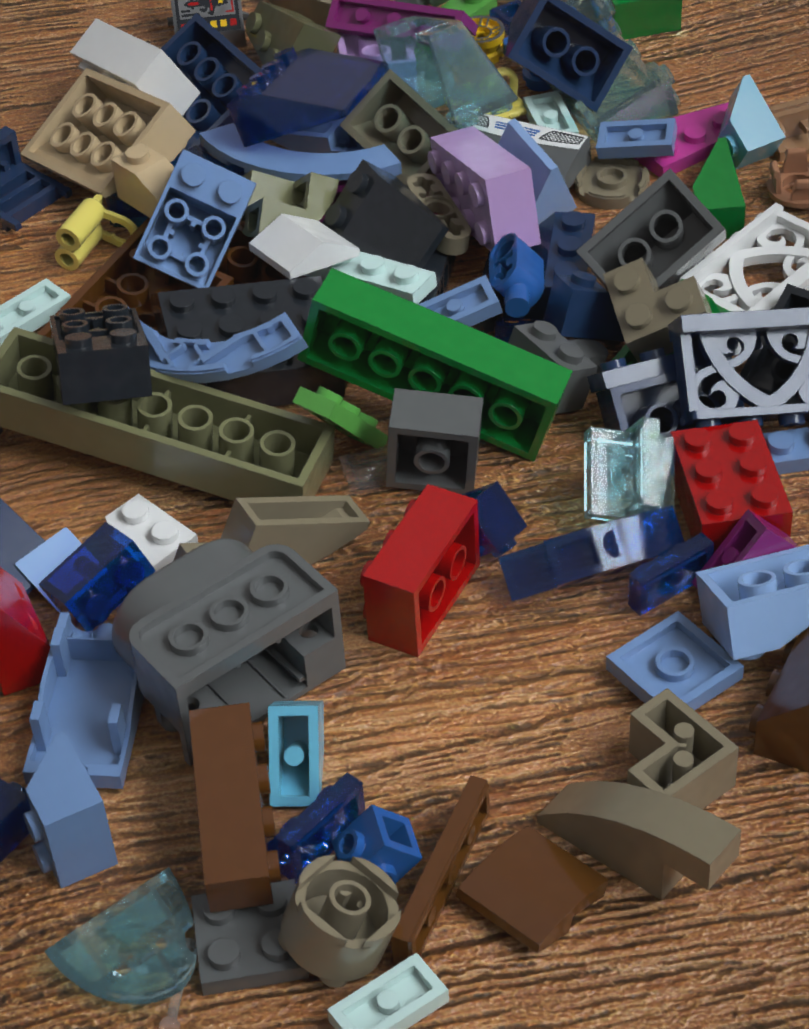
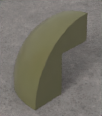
(275, 196)

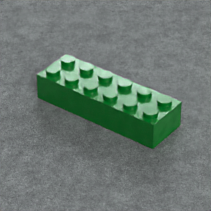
(395, 343)

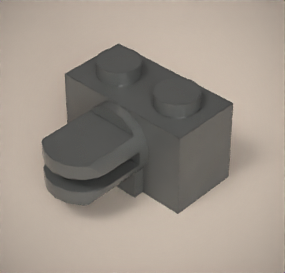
(578, 355)

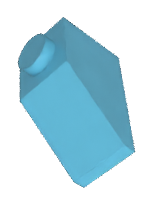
(750, 125)
(295, 752)

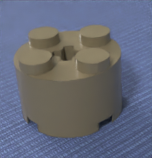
(340, 919)

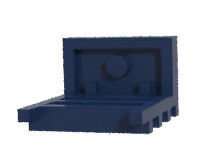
(23, 188)

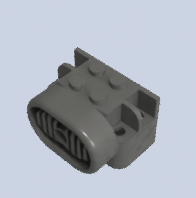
(229, 632)

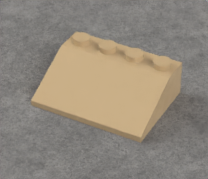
(100, 122)

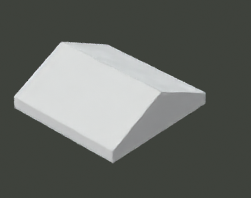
(301, 246)

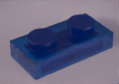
(668, 574)

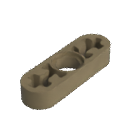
(439, 201)

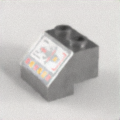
(223, 15)

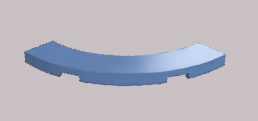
(228, 148)
(224, 360)

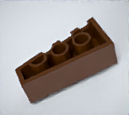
(231, 808)

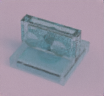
(627, 470)

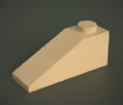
(141, 177)

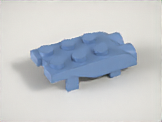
(91, 698)

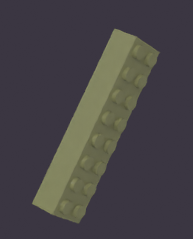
(176, 434)

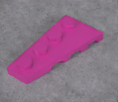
(694, 140)

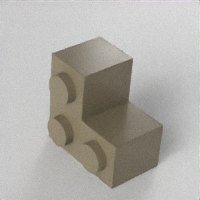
(646, 310)
(680, 752)

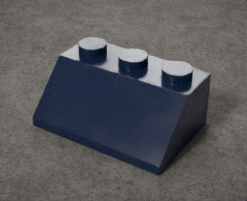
(566, 50)
(560, 239)
(655, 399)

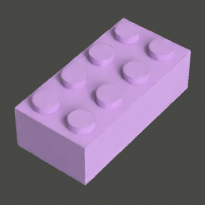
(486, 185)

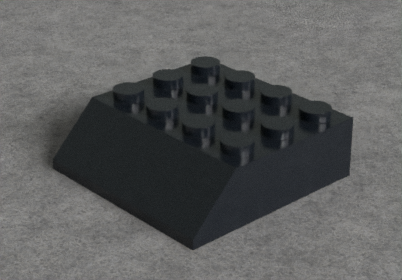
(231, 309)

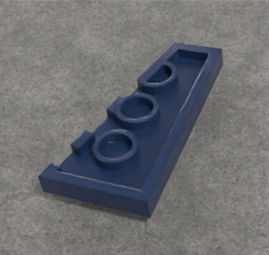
(652, 364)

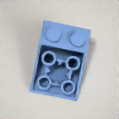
(194, 220)

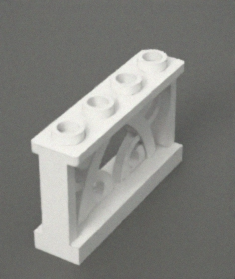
(751, 247)

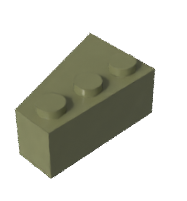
(278, 28)

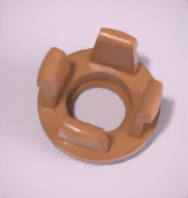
(792, 175)

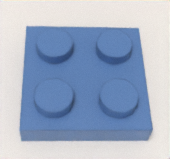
(677, 658)

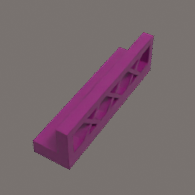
(363, 16)

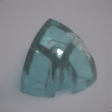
(133, 947)

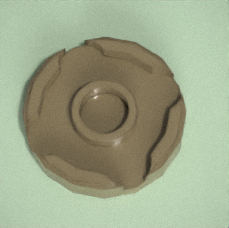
(607, 191)

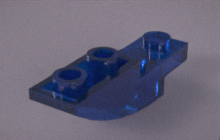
(590, 553)

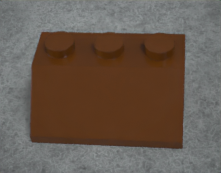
(783, 721)

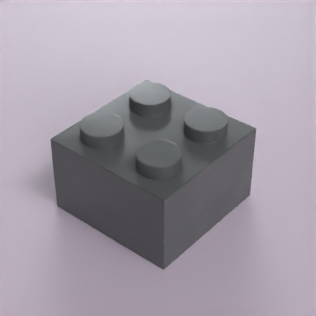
(433, 440)

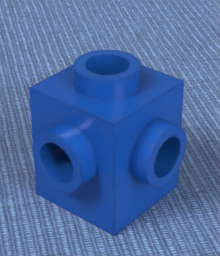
(381, 839)

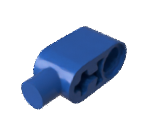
(516, 274)

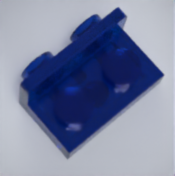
(313, 830)

